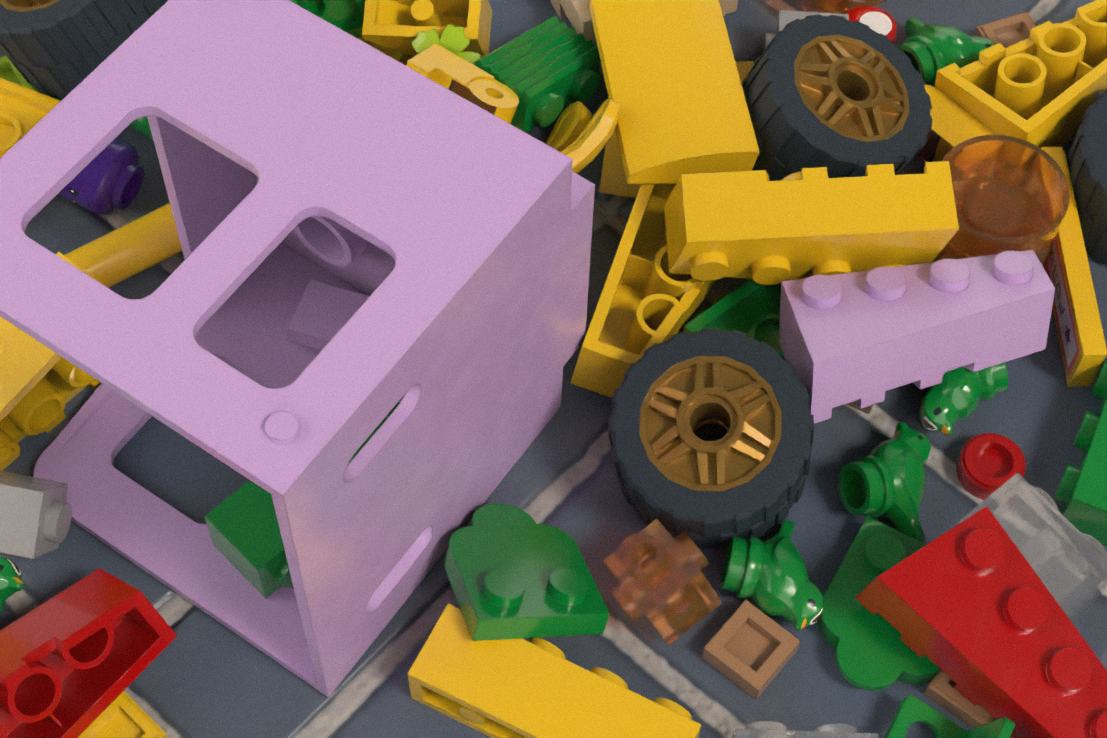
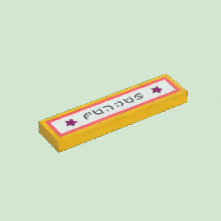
(1074, 300)

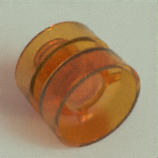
(1005, 197)

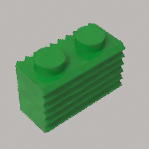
(546, 71)

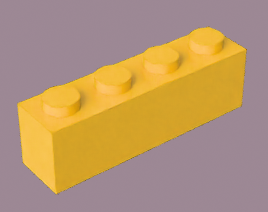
(532, 690)

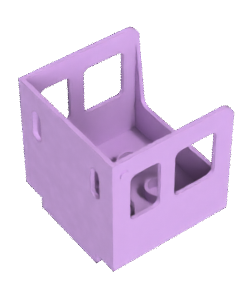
(283, 167)

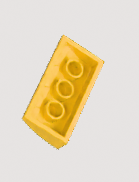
(674, 88)

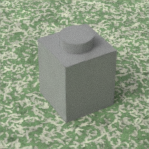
(32, 515)

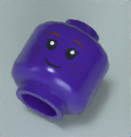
(108, 180)

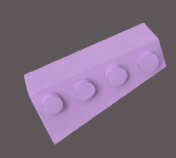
(911, 324)

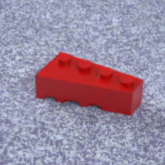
(995, 631)
(76, 656)

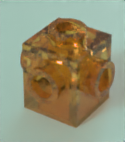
(662, 580)

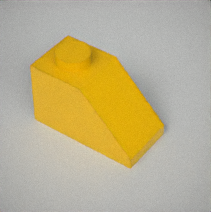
(399, 21)

